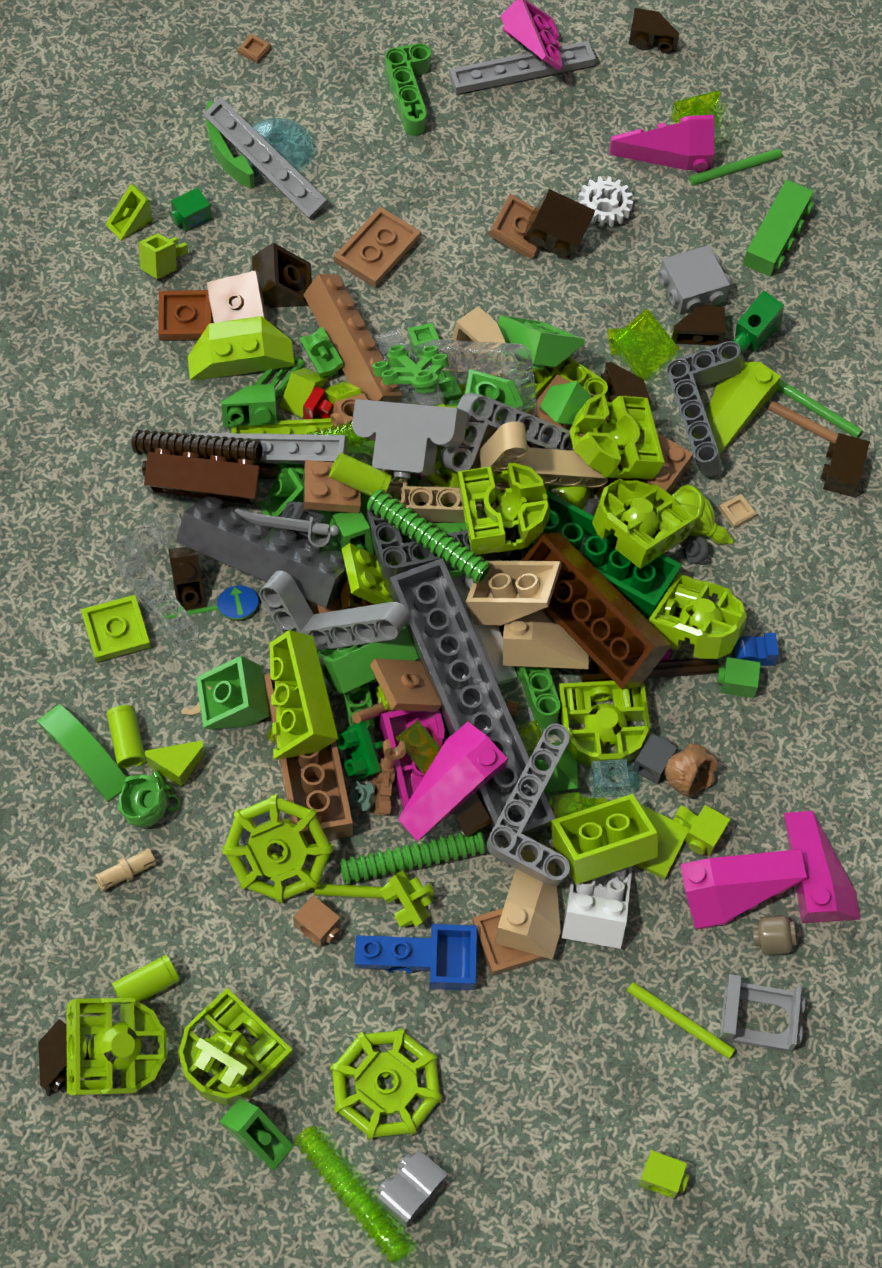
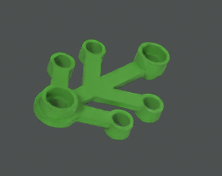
(405, 371)

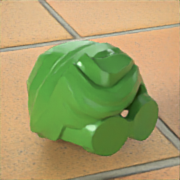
(142, 800)

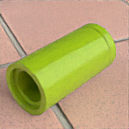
(359, 475)
(125, 736)
(147, 980)

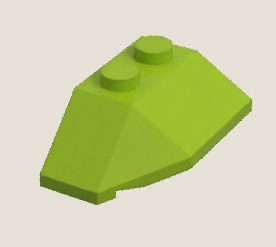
(239, 348)

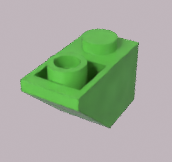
(250, 407)

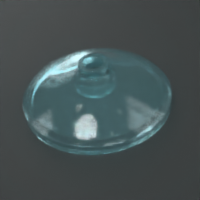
(288, 139)

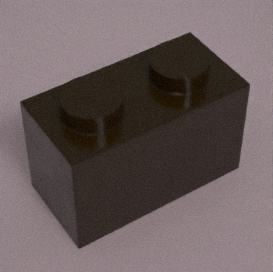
(845, 464)

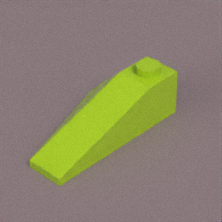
(739, 400)

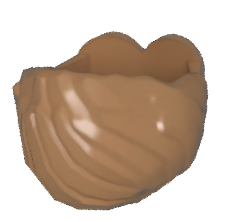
(683, 767)

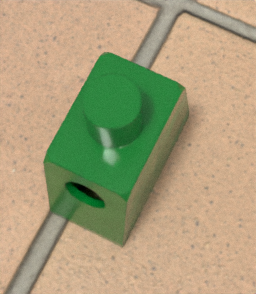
(768, 313)

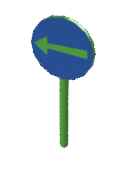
(233, 603)

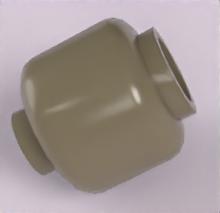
(775, 935)

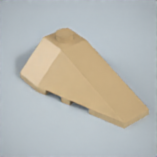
(530, 913)

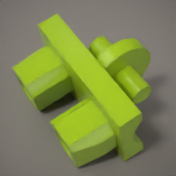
(412, 896)
(235, 1065)

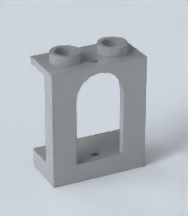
(790, 1001)

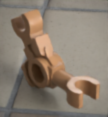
(384, 779)

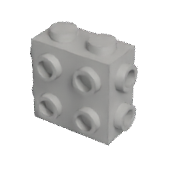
(694, 279)

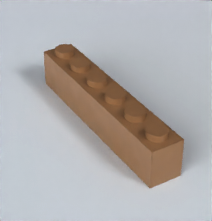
(349, 336)

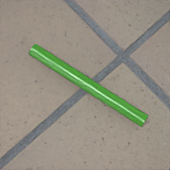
(735, 167)
(819, 409)

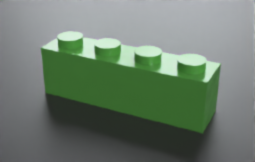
(778, 227)

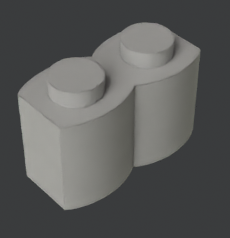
(411, 1187)

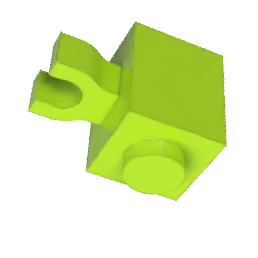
(159, 255)
(704, 829)

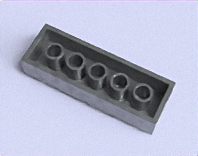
(262, 550)

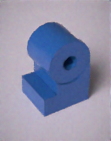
(758, 649)

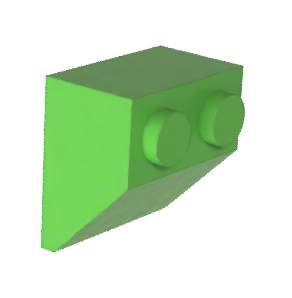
(235, 695)

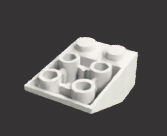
(598, 909)

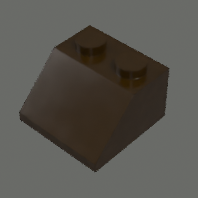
(558, 224)
(282, 276)

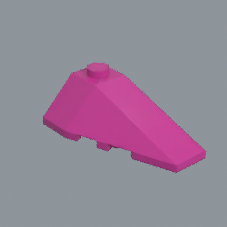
(534, 30)
(679, 145)
(406, 771)
(456, 773)
(733, 884)
(827, 890)

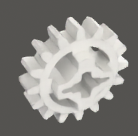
(605, 201)

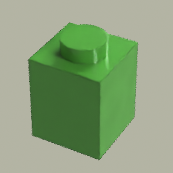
(739, 677)

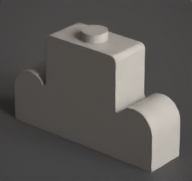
(408, 434)

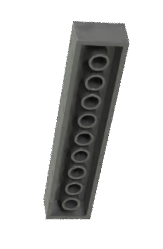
(465, 683)

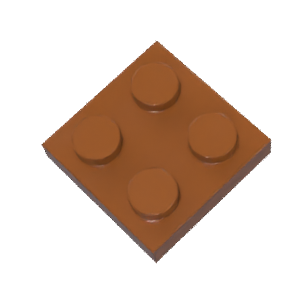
(183, 314)

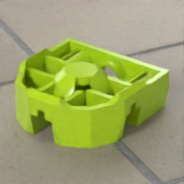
(629, 429)
(633, 503)
(488, 533)
(717, 624)
(602, 719)
(226, 1015)
(136, 1069)

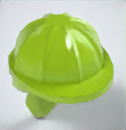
(705, 524)

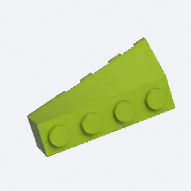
(300, 697)

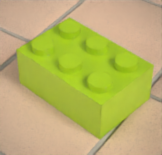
(605, 838)

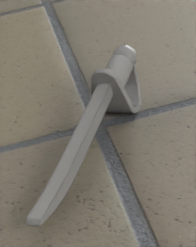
(293, 524)

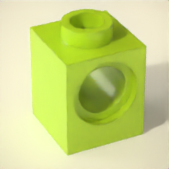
(664, 1174)

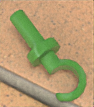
(168, 788)

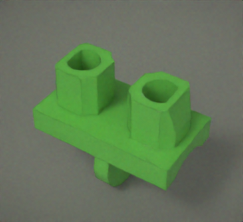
(322, 353)

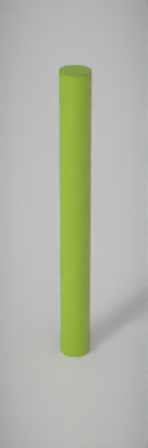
(354, 891)
(681, 1020)

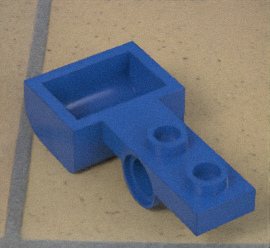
(447, 955)

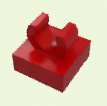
(317, 405)

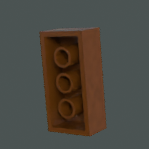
(202, 477)

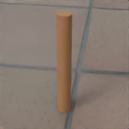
(802, 421)
(369, 713)

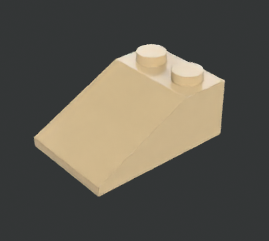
(477, 327)
(512, 591)
(541, 642)

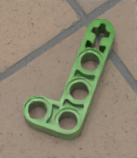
(400, 69)

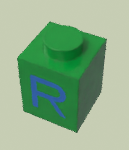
(190, 210)

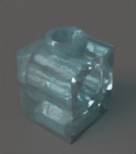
(602, 787)

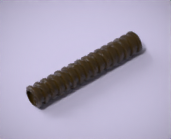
(203, 445)

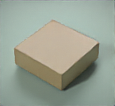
(737, 511)

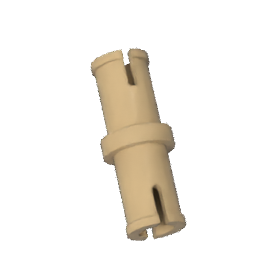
(125, 869)

